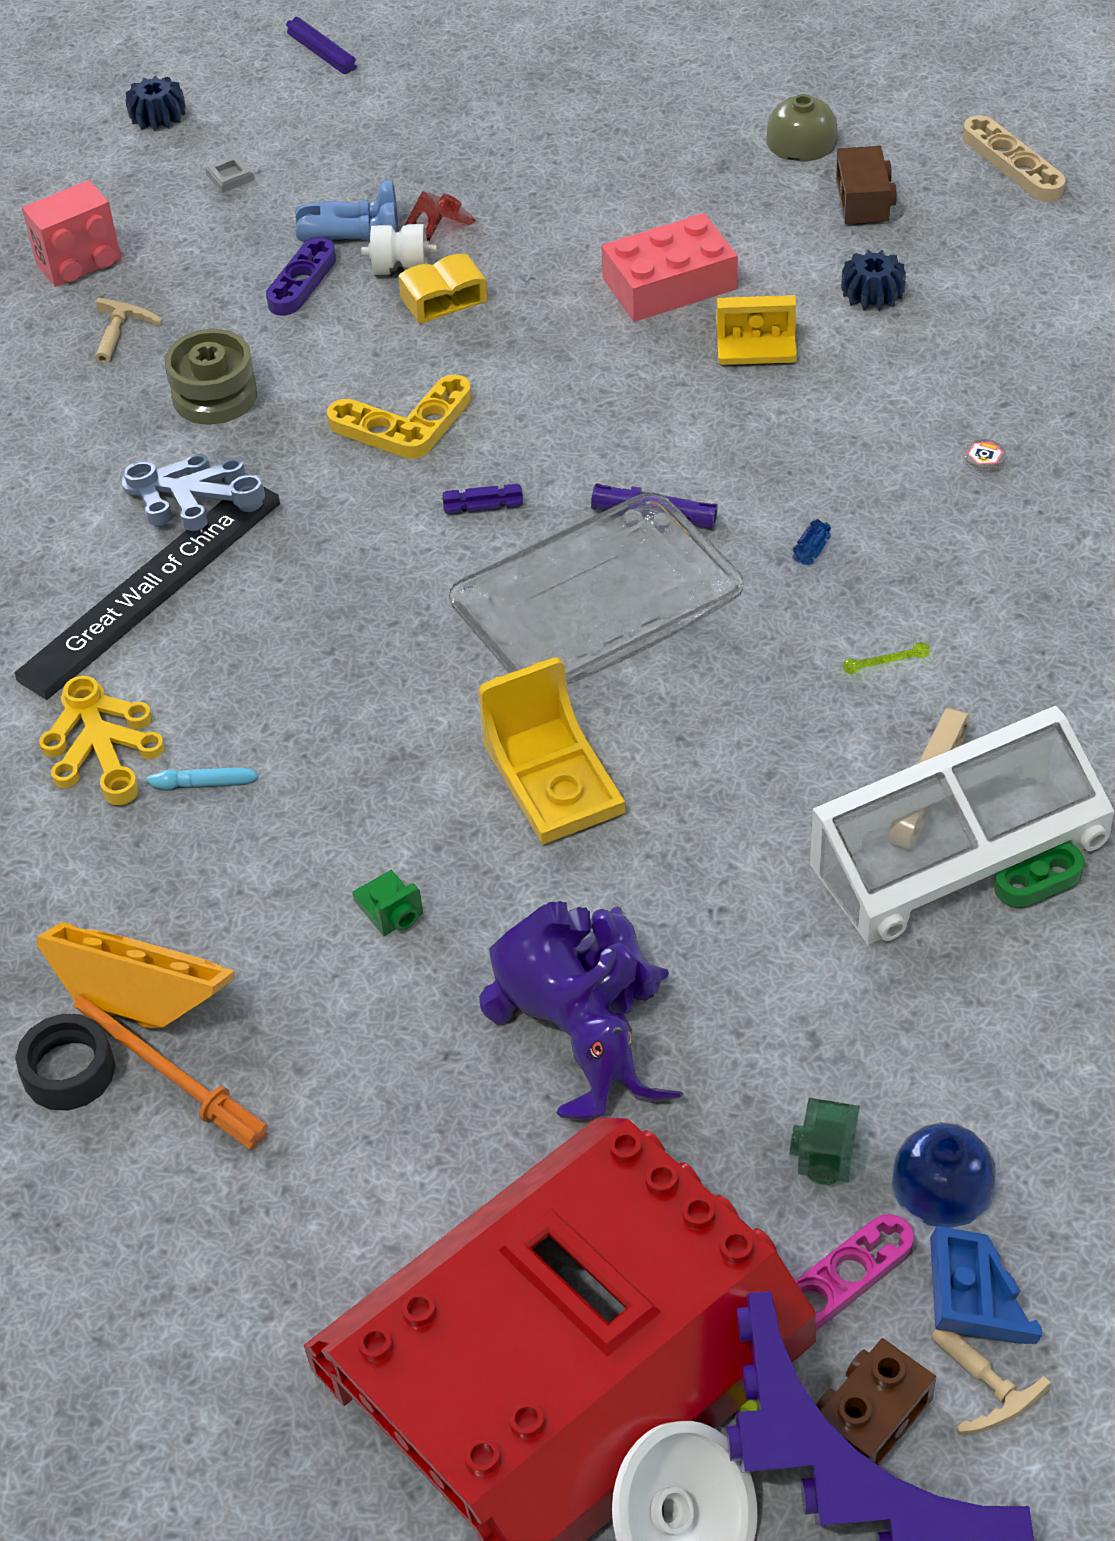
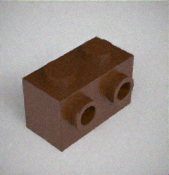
(864, 184)
(878, 1399)

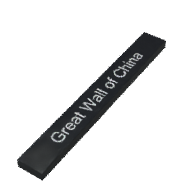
(138, 597)

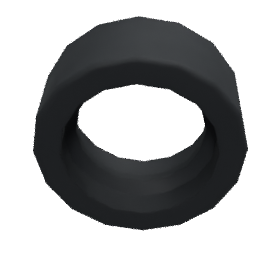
(76, 1090)

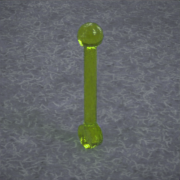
(919, 650)

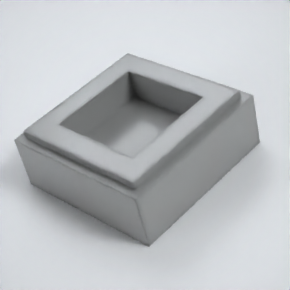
(229, 173)

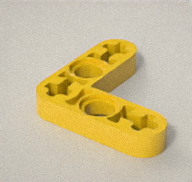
(411, 427)

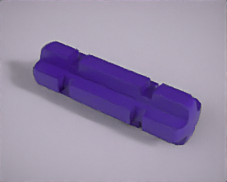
(482, 498)

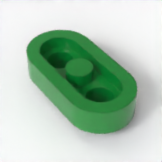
(1038, 876)

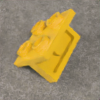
(756, 330)

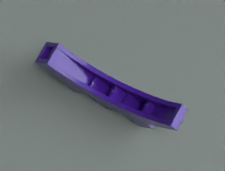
(842, 1482)

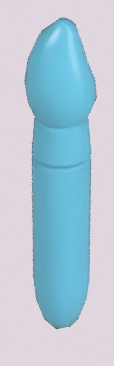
(172, 779)

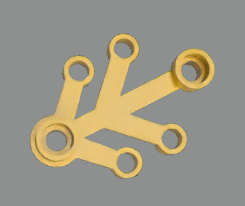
(99, 735)

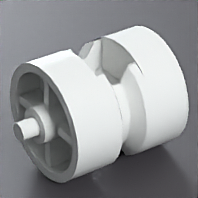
(397, 249)

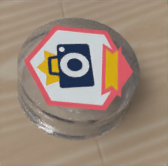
(984, 457)

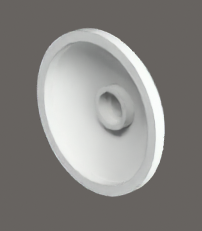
(695, 1481)

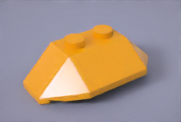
(129, 974)

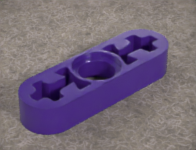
(301, 264)

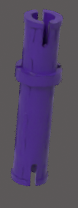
(698, 513)

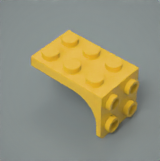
(544, 752)

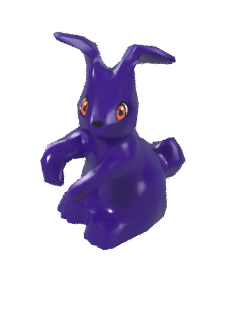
(543, 977)

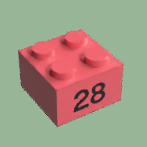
(72, 233)

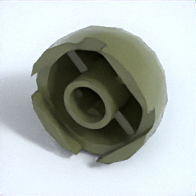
(802, 129)

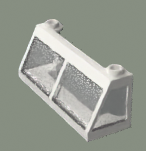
(957, 821)

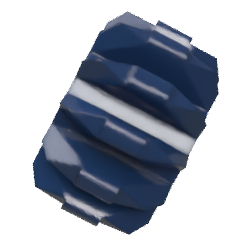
(155, 102)
(873, 279)

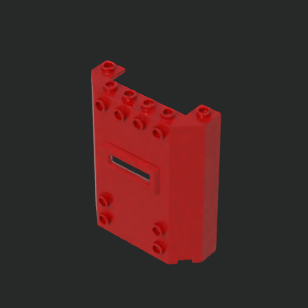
(513, 1381)

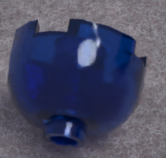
(944, 1175)

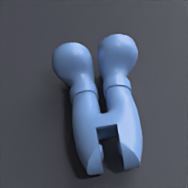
(347, 219)

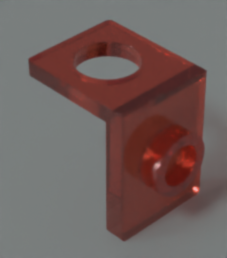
(436, 208)

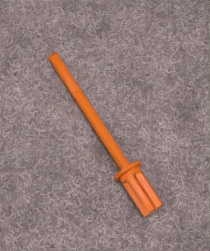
(215, 1105)

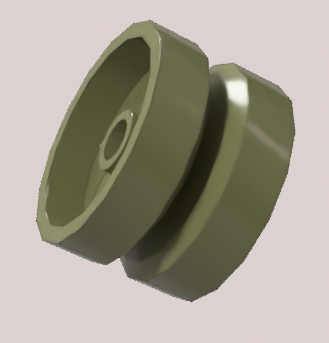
(211, 376)

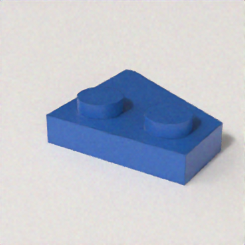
(974, 1290)

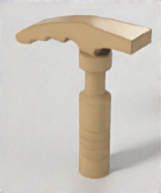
(118, 312)
(1005, 1391)

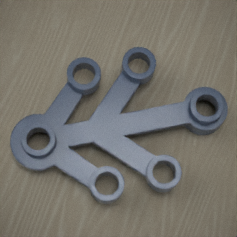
(145, 480)

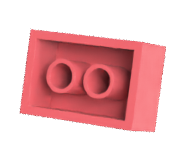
(669, 267)

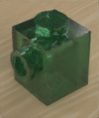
(826, 1141)

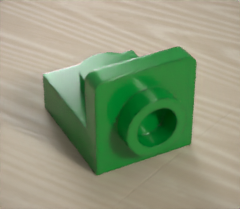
(389, 902)

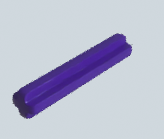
(321, 45)

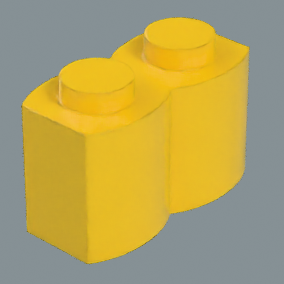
(442, 287)

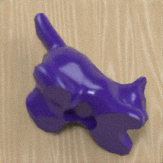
(614, 928)

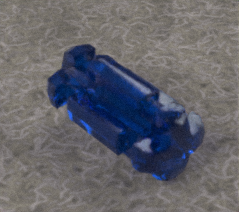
(811, 542)

